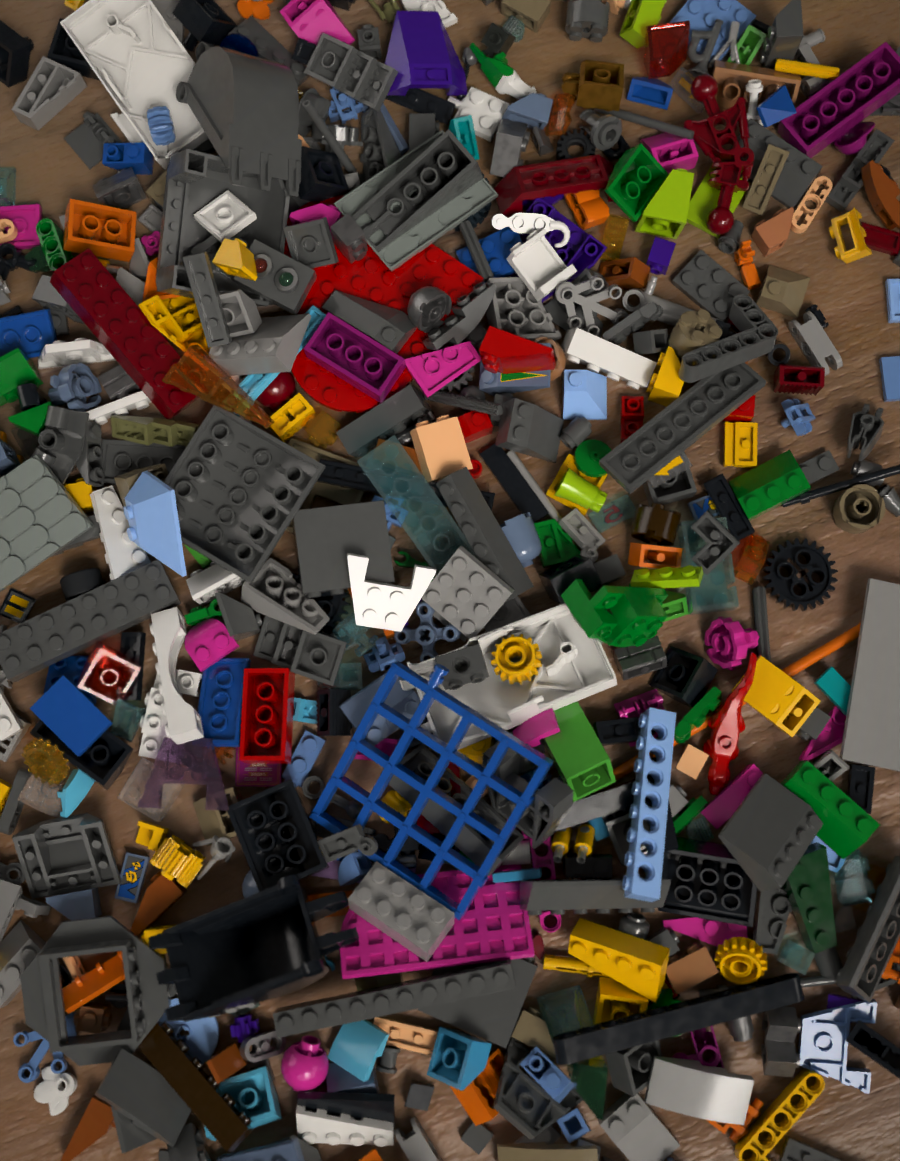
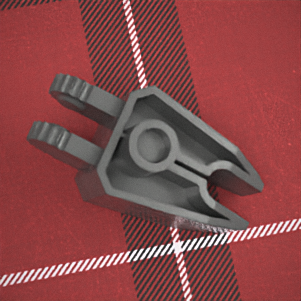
(864, 431)

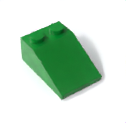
(635, 181)

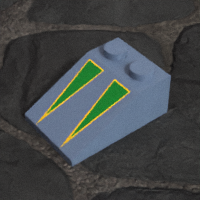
(514, 382)

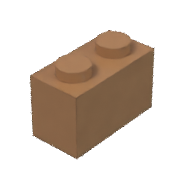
(690, 968)

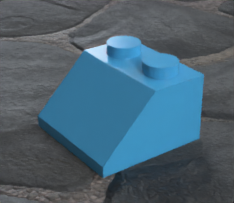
(458, 1057)

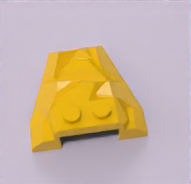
(177, 320)

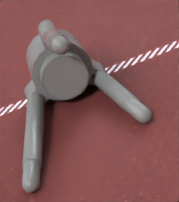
(220, 849)

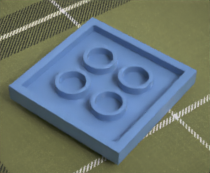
(703, 15)

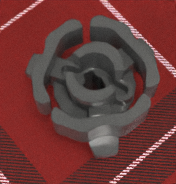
(344, 135)

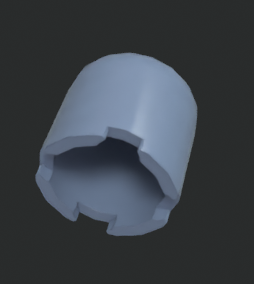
(523, 538)

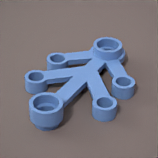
(33, 1064)

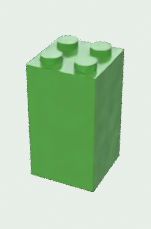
(578, 753)

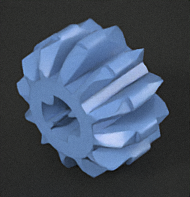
(161, 125)

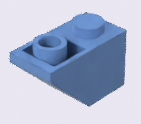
(547, 1074)

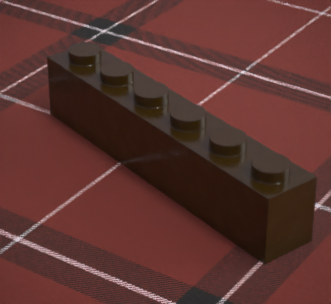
(196, 1087)

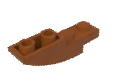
(882, 194)

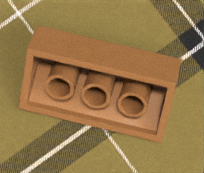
(734, 77)

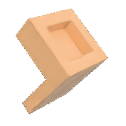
(691, 761)

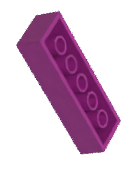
(843, 102)

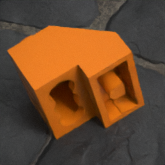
(481, 1092)

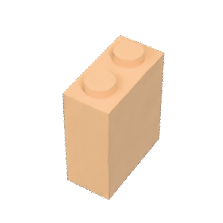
(440, 447)

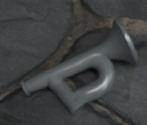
(703, 59)

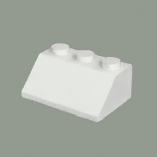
(207, 582)

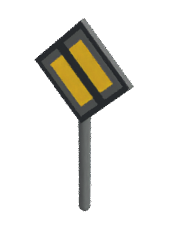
(17, 606)

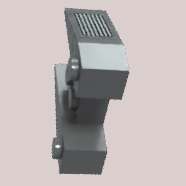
(546, 810)

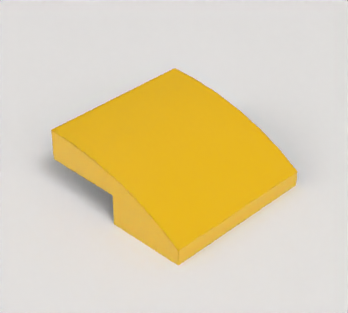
(569, 463)

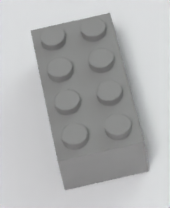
(401, 911)

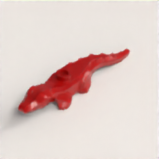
(725, 727)

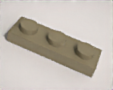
(766, 179)

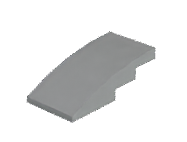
(698, 1090)

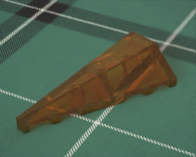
(206, 379)

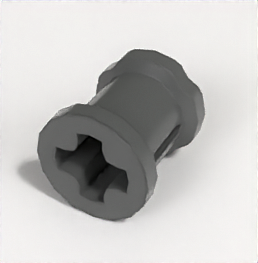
(388, 1060)

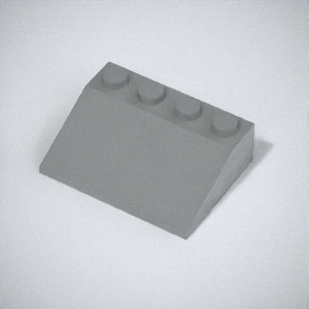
(266, 350)

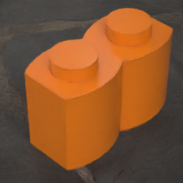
(588, 208)

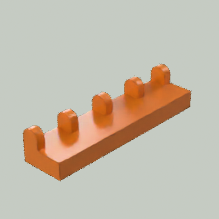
(93, 983)

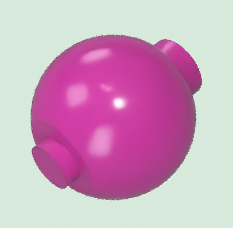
(305, 1064)

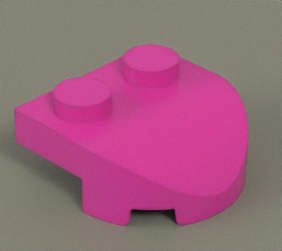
(209, 643)

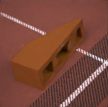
(156, 902)
(94, 1124)

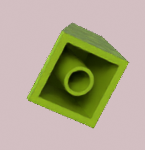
(669, 207)

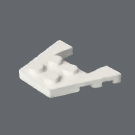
(382, 603)

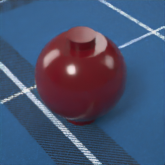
(278, 392)

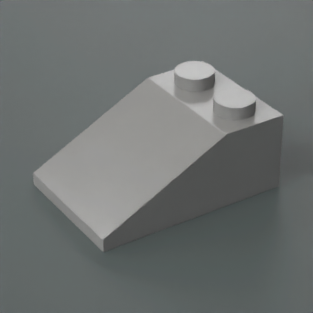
(637, 1130)

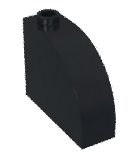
(875, 1047)

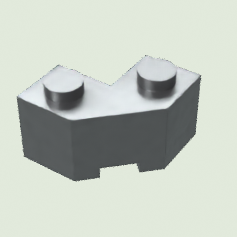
(779, 1049)

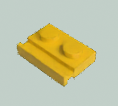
(740, 444)

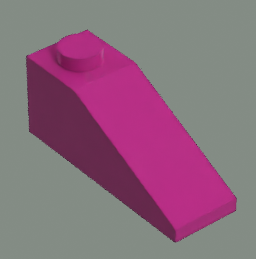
(731, 797)

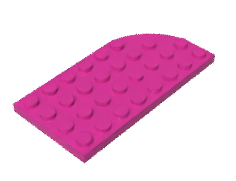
(488, 932)

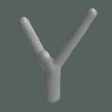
(732, 43)

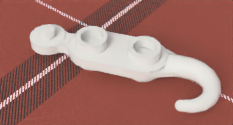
(529, 222)

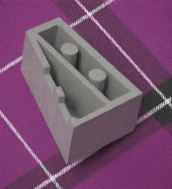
(47, 93)

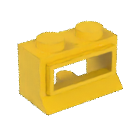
(858, 234)

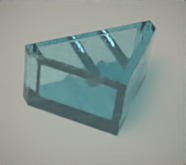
(126, 719)

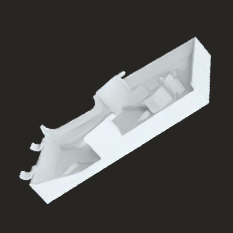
(138, 65)
(569, 672)

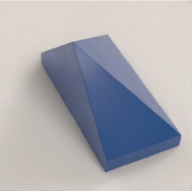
(650, 92)
(776, 107)

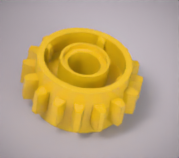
(520, 670)
(741, 960)

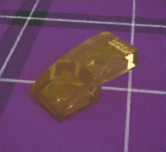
(614, 237)

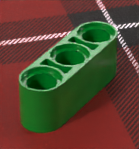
(52, 242)

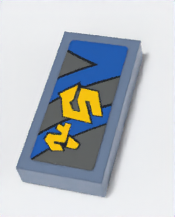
(132, 877)

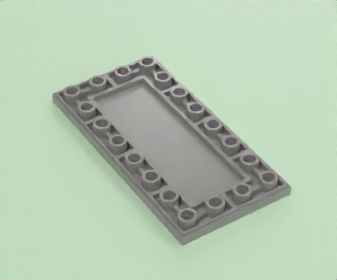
(874, 698)

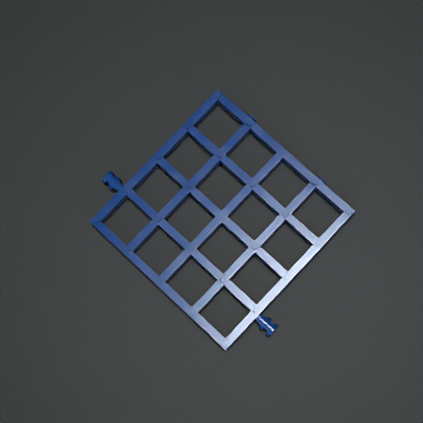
(427, 789)

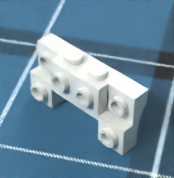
(154, 721)

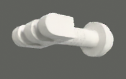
(754, 87)

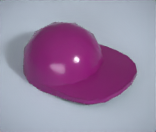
(854, 139)

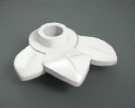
(52, 1090)

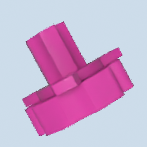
(731, 639)

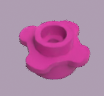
(147, 241)

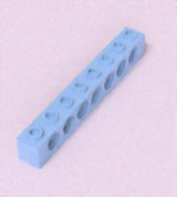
(664, 725)

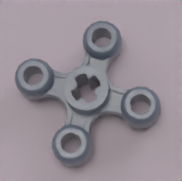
(418, 634)

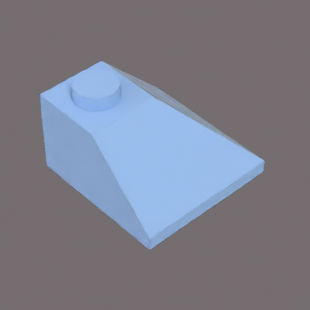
(584, 395)

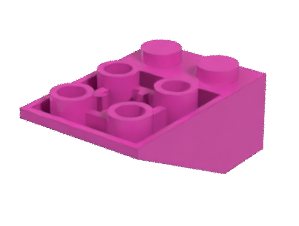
(313, 18)

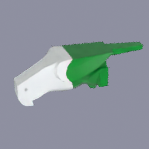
(502, 75)

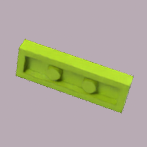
(667, 577)

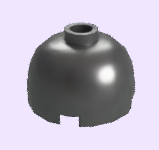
(428, 307)

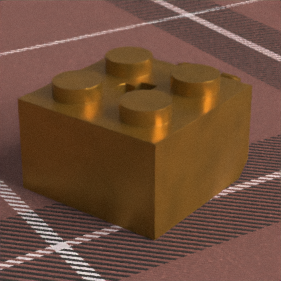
(596, 85)

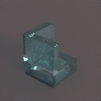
(796, 957)

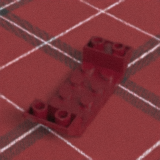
(551, 180)

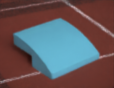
(358, 1047)

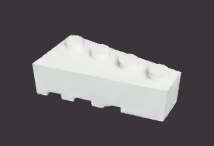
(607, 358)

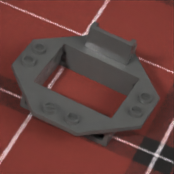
(44, 993)

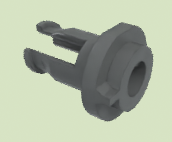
(603, 130)

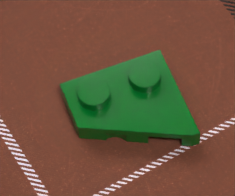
(555, 543)

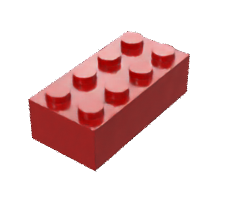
(267, 716)

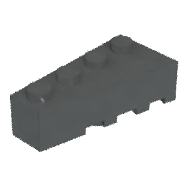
(384, 421)

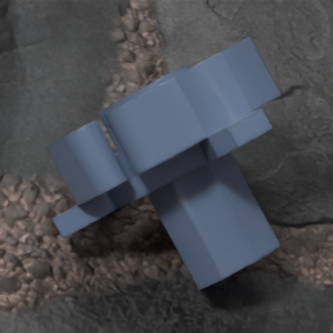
(74, 388)

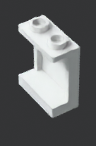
(539, 265)

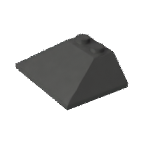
(66, 855)

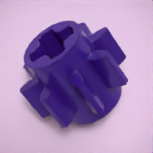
(244, 1027)

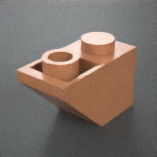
(773, 234)

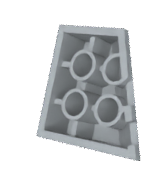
(518, 311)

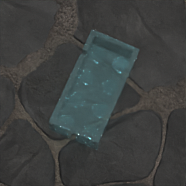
(713, 592)

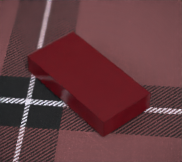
(881, 239)

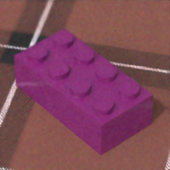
(355, 357)

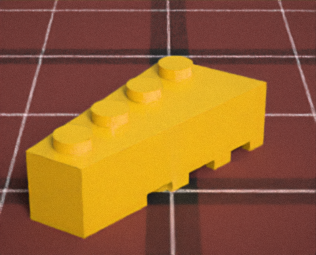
(621, 956)

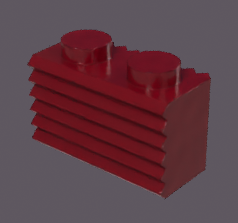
(799, 379)

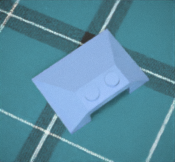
(155, 521)

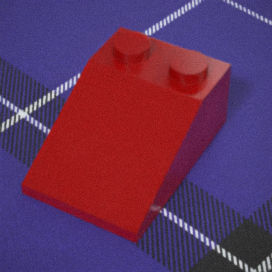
(514, 354)

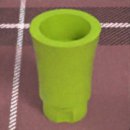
(580, 491)

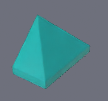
(464, 132)

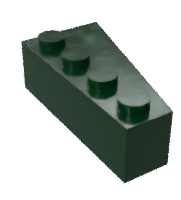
(811, 899)

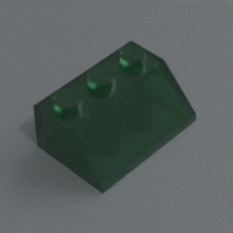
(590, 1082)

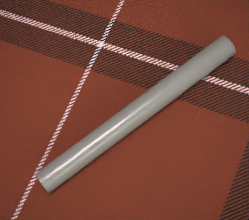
(534, 486)

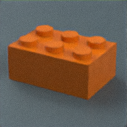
(101, 228)

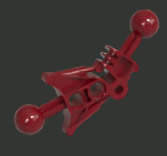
(726, 174)

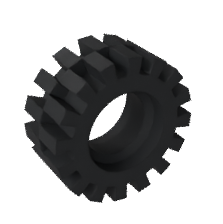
(574, 139)

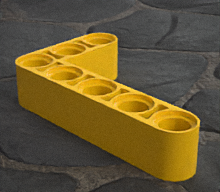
(791, 1115)

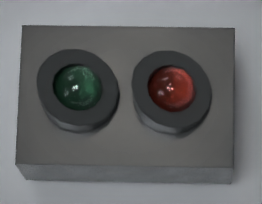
(279, 278)

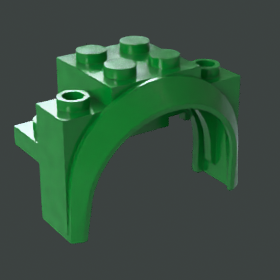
(634, 610)

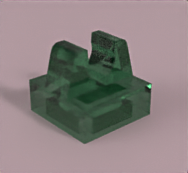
(38, 254)

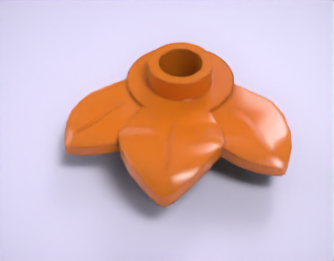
(258, 9)

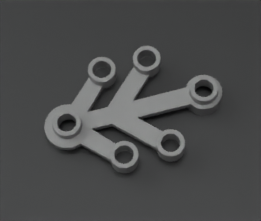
(589, 302)

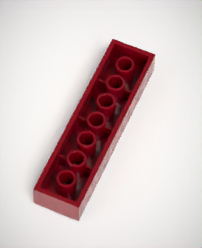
(122, 329)

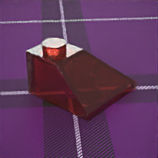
(665, 48)
(108, 673)

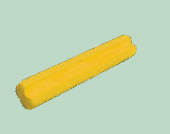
(807, 69)

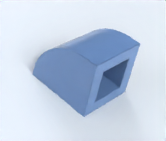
(353, 868)
(573, 1125)

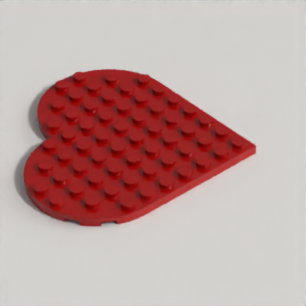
(376, 283)

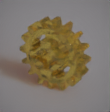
(45, 761)

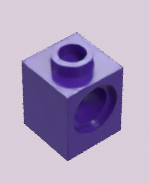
(660, 256)

